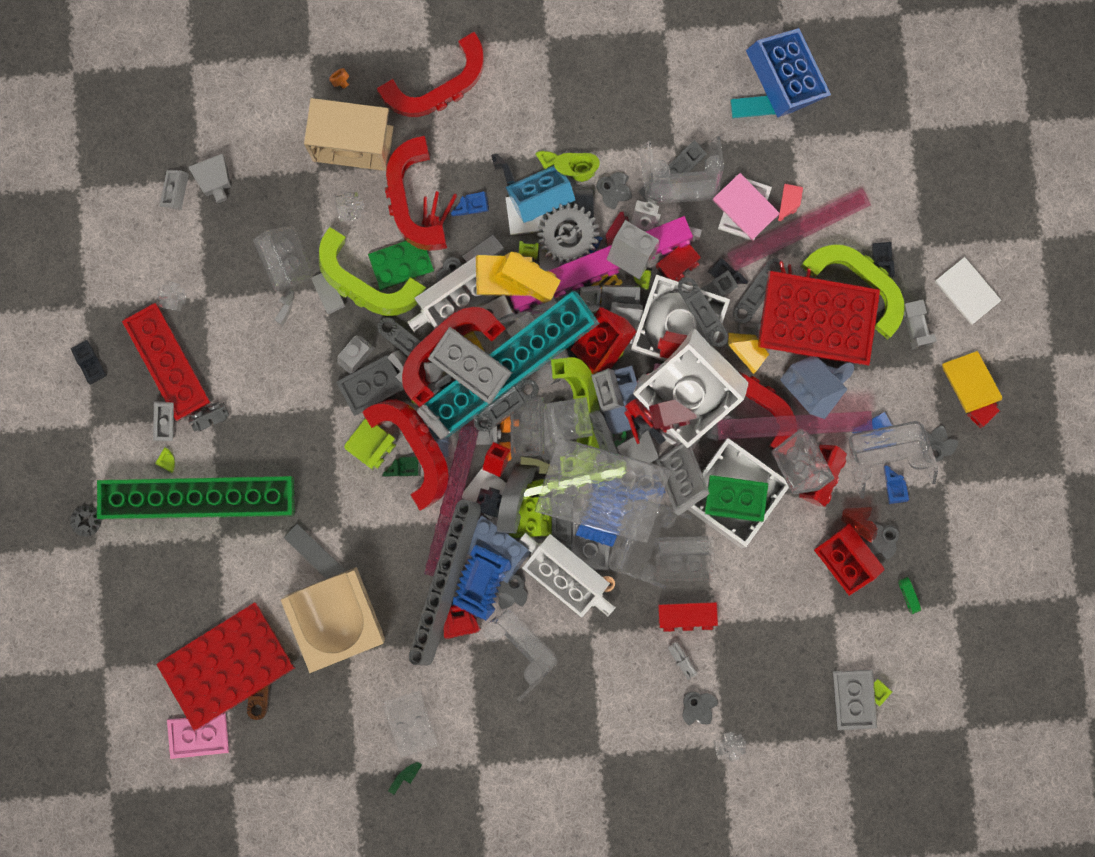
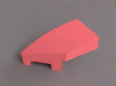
(790, 200)

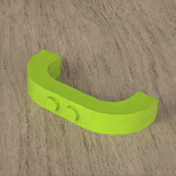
(871, 274)
(357, 290)
(582, 386)

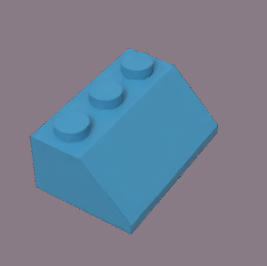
(540, 193)

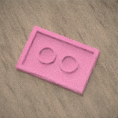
(746, 206)
(206, 741)

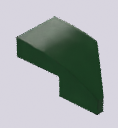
(403, 468)
(407, 774)

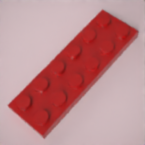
(166, 361)

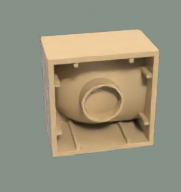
(348, 134)
(333, 620)

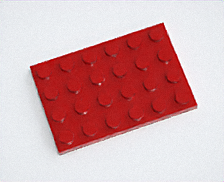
(818, 318)
(225, 666)

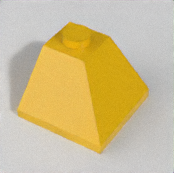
(747, 350)

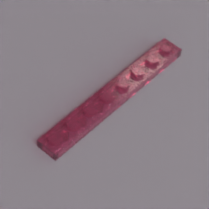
(798, 229)
(790, 424)
(453, 493)

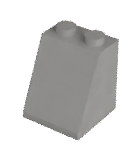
(633, 249)

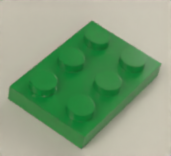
(399, 263)
(736, 498)

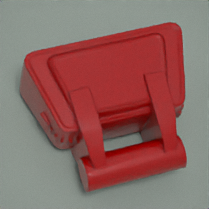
(459, 625)

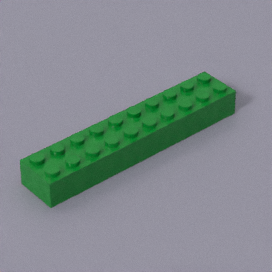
(195, 498)

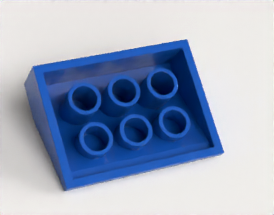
(787, 72)

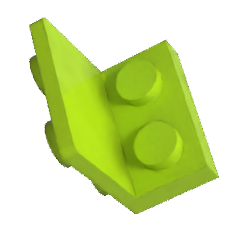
(532, 522)

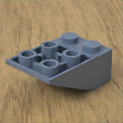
(615, 418)

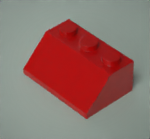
(605, 342)
(836, 461)
(849, 559)

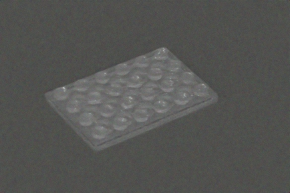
(602, 490)

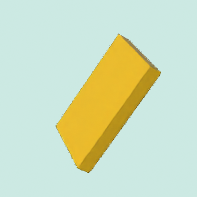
(487, 281)
(971, 381)

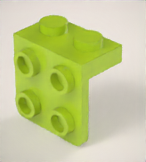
(370, 445)

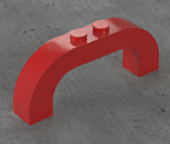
(442, 95)
(403, 157)
(462, 321)
(770, 401)
(422, 444)

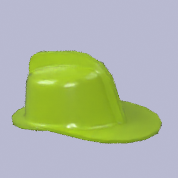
(577, 165)

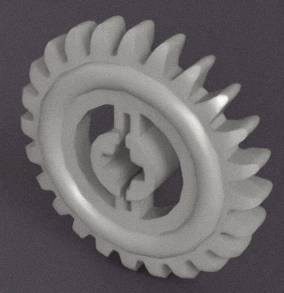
(584, 225)

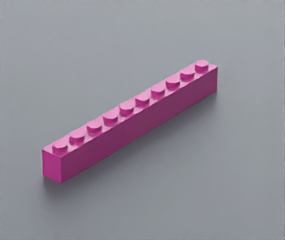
(595, 265)

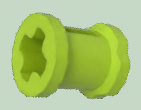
(529, 250)

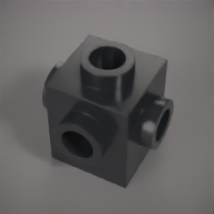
(489, 501)

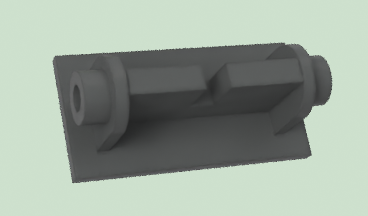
(201, 419)

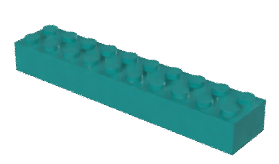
(521, 355)

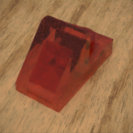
(858, 519)

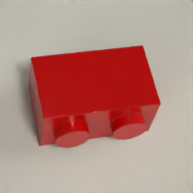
(678, 262)

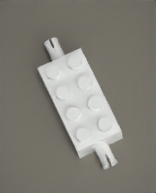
(449, 296)
(566, 575)

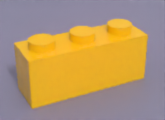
(528, 277)

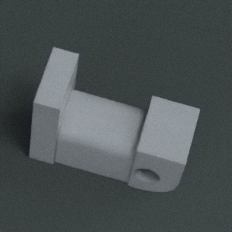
(916, 323)

